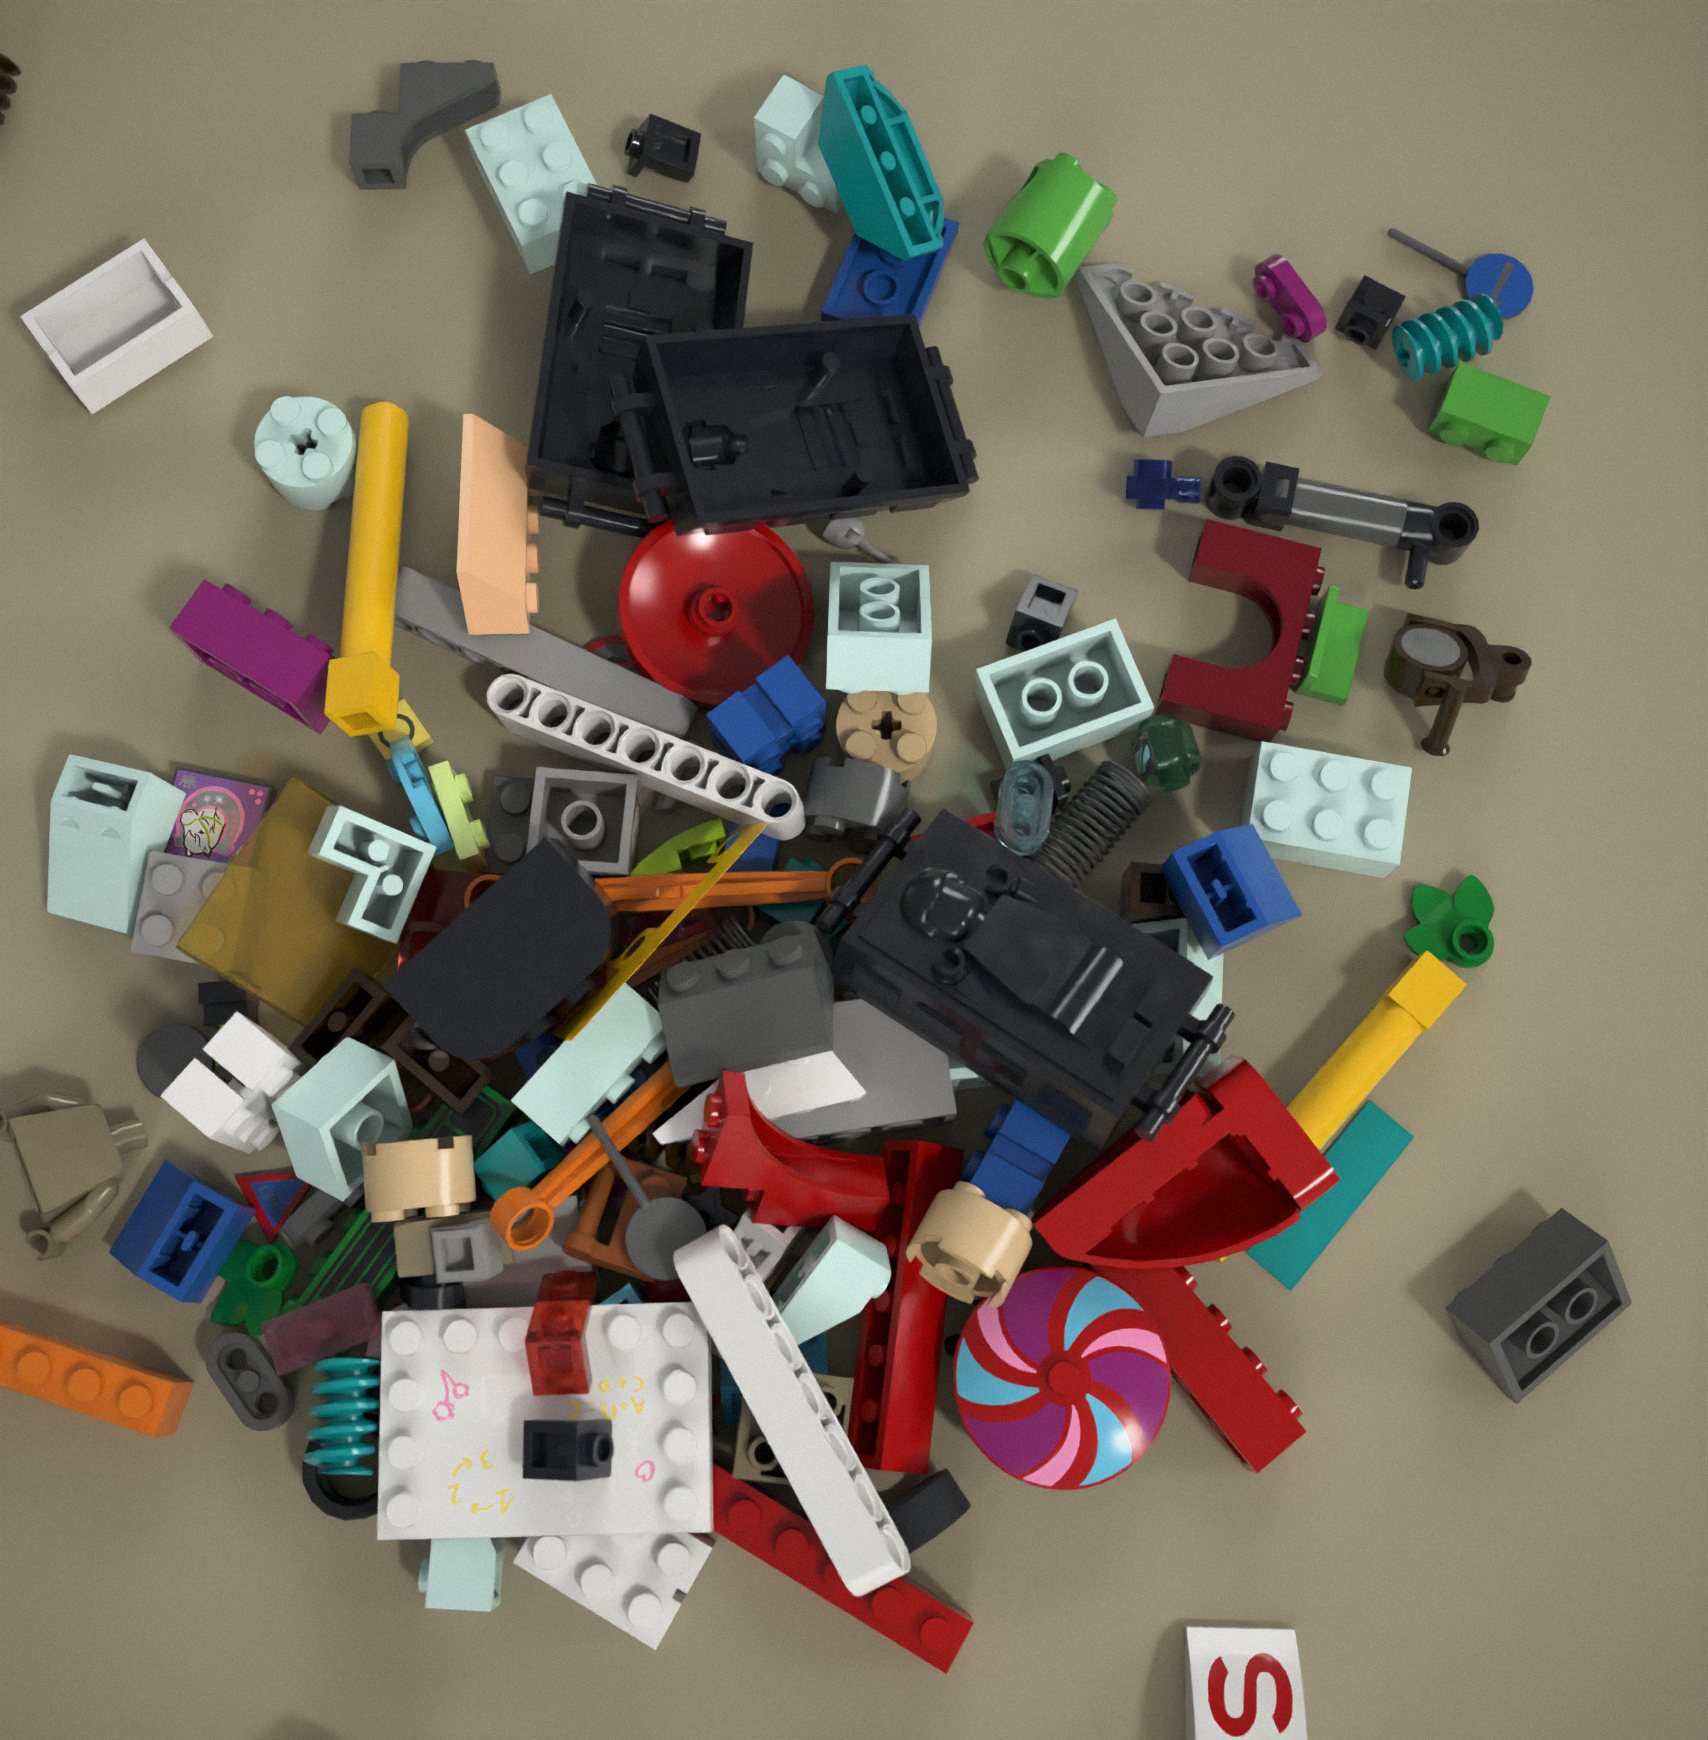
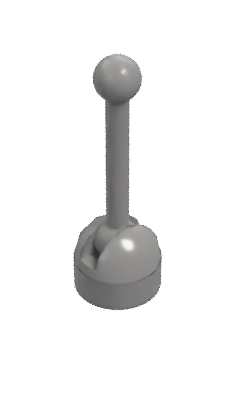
(849, 533)

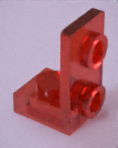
(557, 1334)

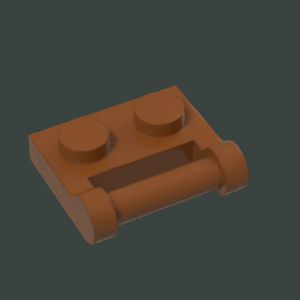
(581, 1242)

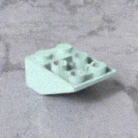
(102, 838)

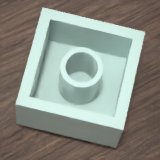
(335, 1109)

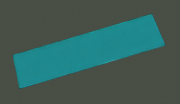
(1360, 1161)

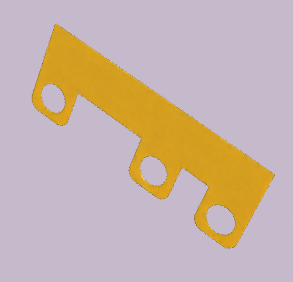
(655, 936)

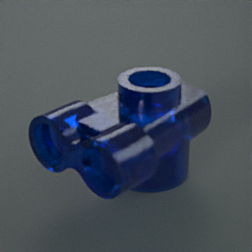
(1154, 484)

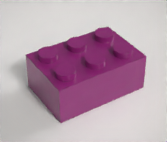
(257, 651)

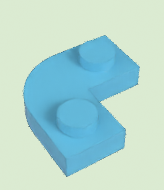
(410, 773)

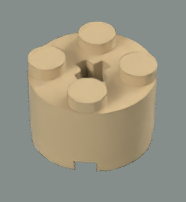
(911, 725)
(418, 1175)
(971, 1245)

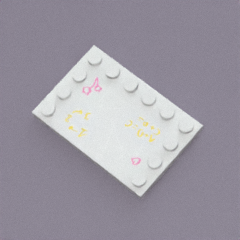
(458, 1410)

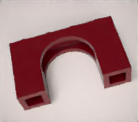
(1280, 581)

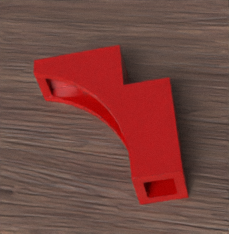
(779, 1174)

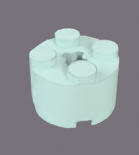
(307, 451)

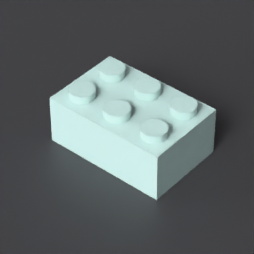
(528, 169)
(879, 628)
(1063, 695)
(1327, 808)

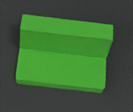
(1332, 649)

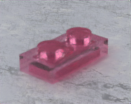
(323, 1329)

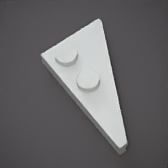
(777, 1092)

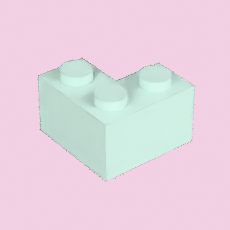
(788, 144)
(385, 865)

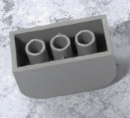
(902, 1078)

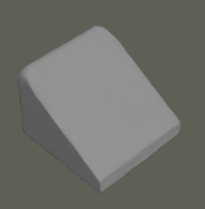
(466, 1251)

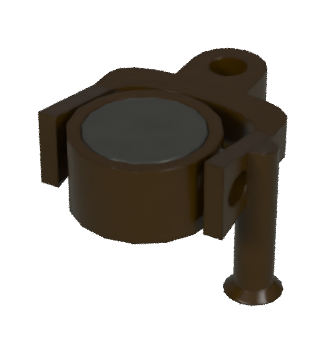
(1428, 665)

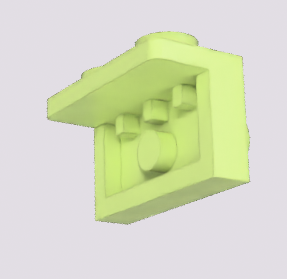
(469, 836)

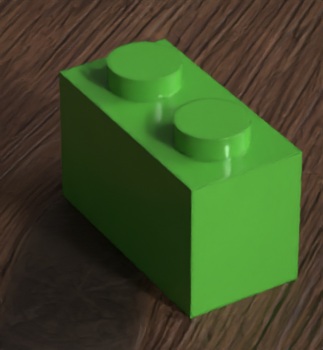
(1488, 414)

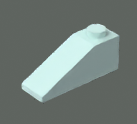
(832, 1280)

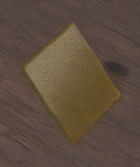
(276, 914)

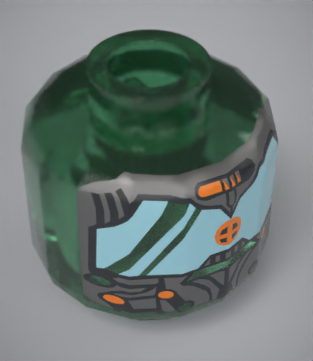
(1166, 752)

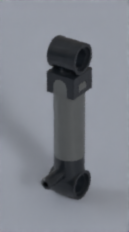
(1283, 498)

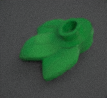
(1447, 917)
(252, 1291)

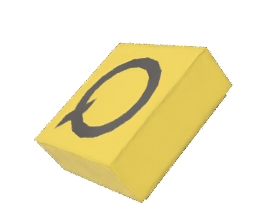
(406, 724)

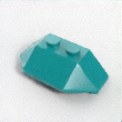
(879, 165)

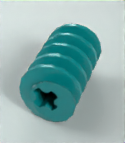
(1447, 335)
(343, 1416)

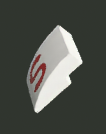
(1243, 1684)

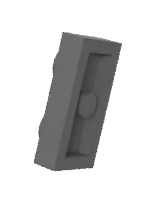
(508, 823)

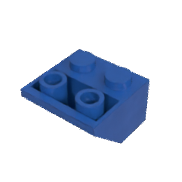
(1229, 889)
(181, 1233)

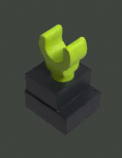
(222, 1001)

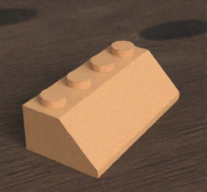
(496, 532)

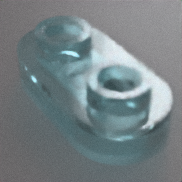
(1024, 812)

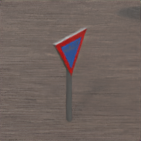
(274, 1198)

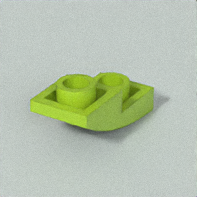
(691, 844)

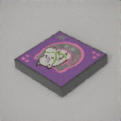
(216, 814)

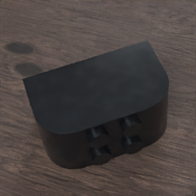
(512, 957)

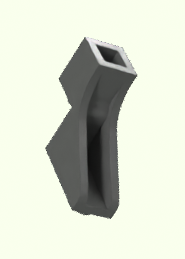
(430, 103)

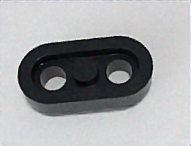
(427, 1294)

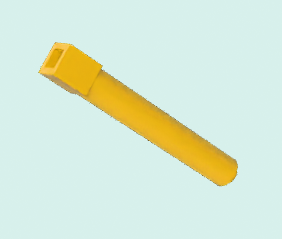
(361, 682)
(1374, 1047)

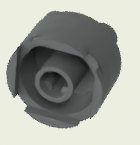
(852, 802)

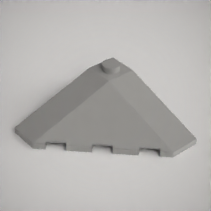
(1180, 361)

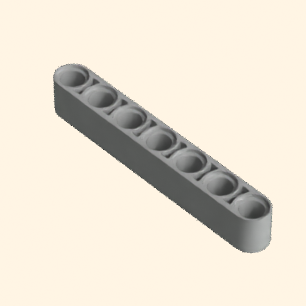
(439, 617)

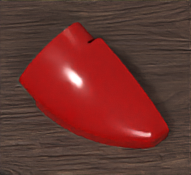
(1202, 1190)

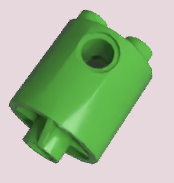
(1049, 227)

